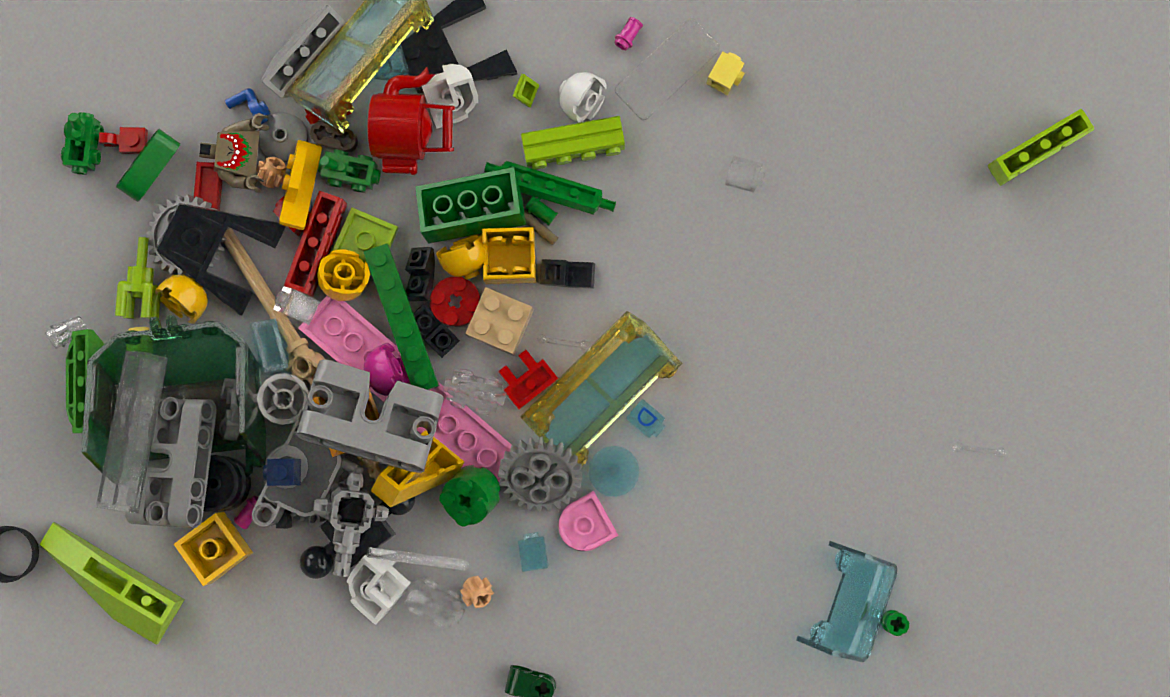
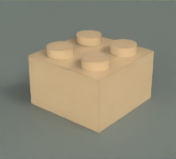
(499, 321)

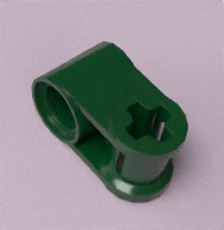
(527, 682)

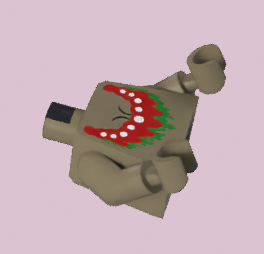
(237, 153)

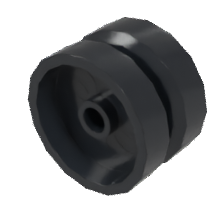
(226, 484)

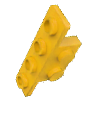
(299, 184)

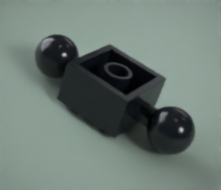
(318, 560)

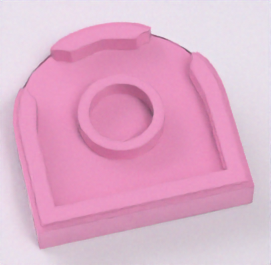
(585, 524)

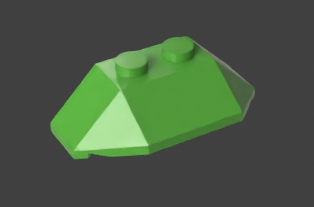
(80, 350)

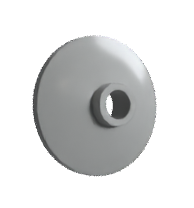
(282, 148)

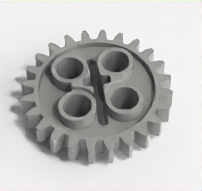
(160, 225)
(540, 474)

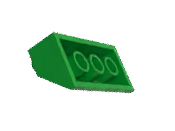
(469, 204)

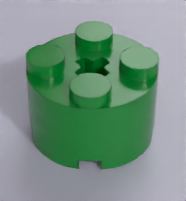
(470, 495)

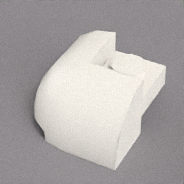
(452, 88)
(376, 587)

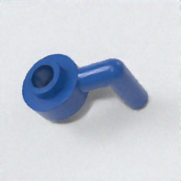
(253, 103)

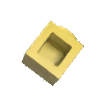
(726, 73)

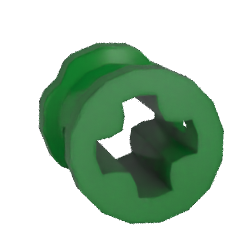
(895, 630)

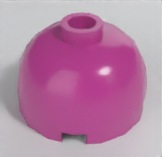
(384, 369)

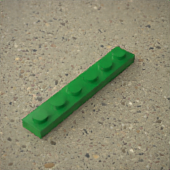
(401, 317)

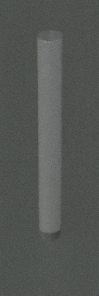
(415, 558)

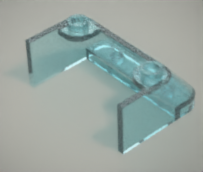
(856, 606)

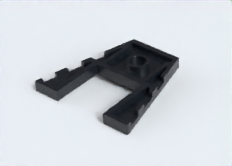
(432, 50)
(194, 238)

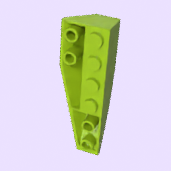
(113, 584)

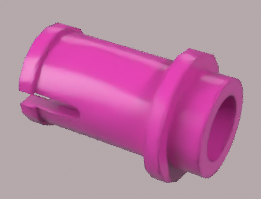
(628, 33)
(244, 518)

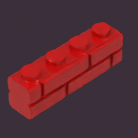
(315, 242)

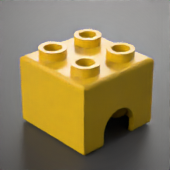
(509, 255)

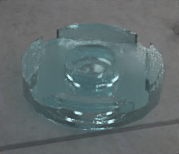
(623, 481)

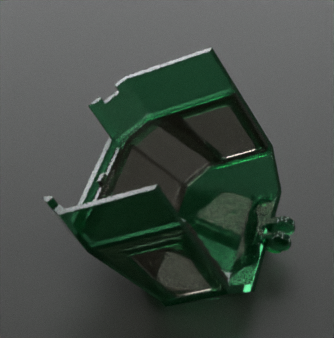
(196, 369)

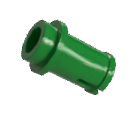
(541, 210)

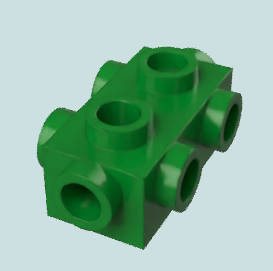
(81, 138)
(343, 169)

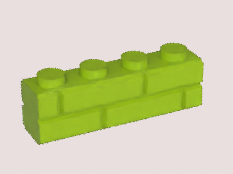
(573, 141)
(1040, 147)

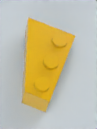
(399, 485)

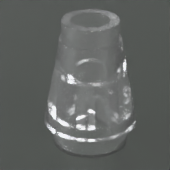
(60, 333)

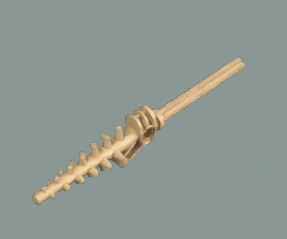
(302, 360)

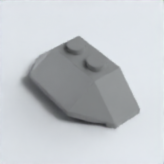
(302, 50)

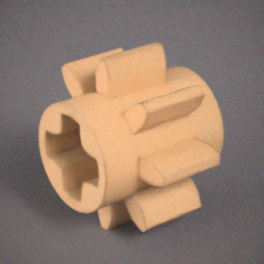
(271, 171)
(476, 592)

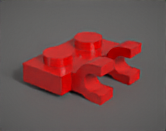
(530, 383)

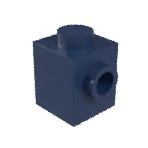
(282, 472)

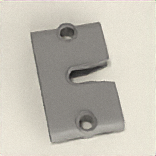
(343, 422)
(177, 493)

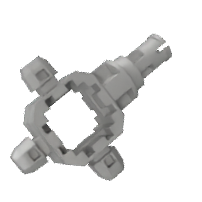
(347, 534)

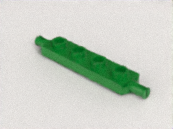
(556, 189)

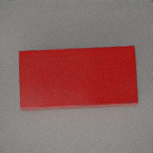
(208, 184)

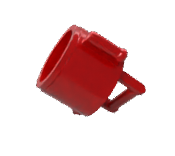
(402, 125)

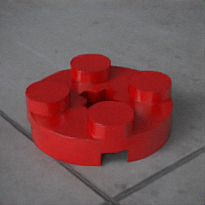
(441, 298)

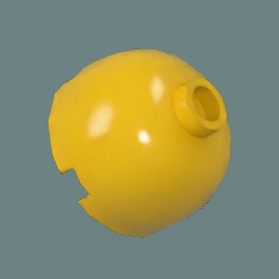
(463, 257)
(343, 275)
(183, 296)

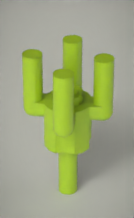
(140, 286)

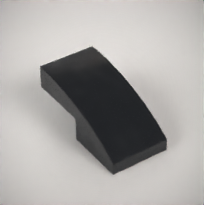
(567, 274)

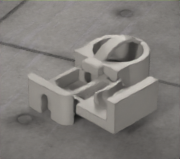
(231, 419)

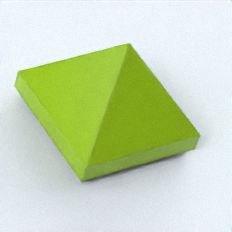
(525, 90)

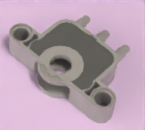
(318, 479)

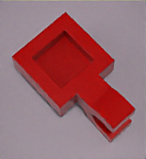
(129, 140)

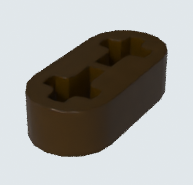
(332, 143)

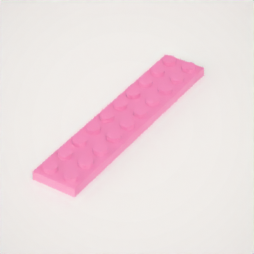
(351, 338)

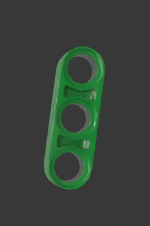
(148, 165)

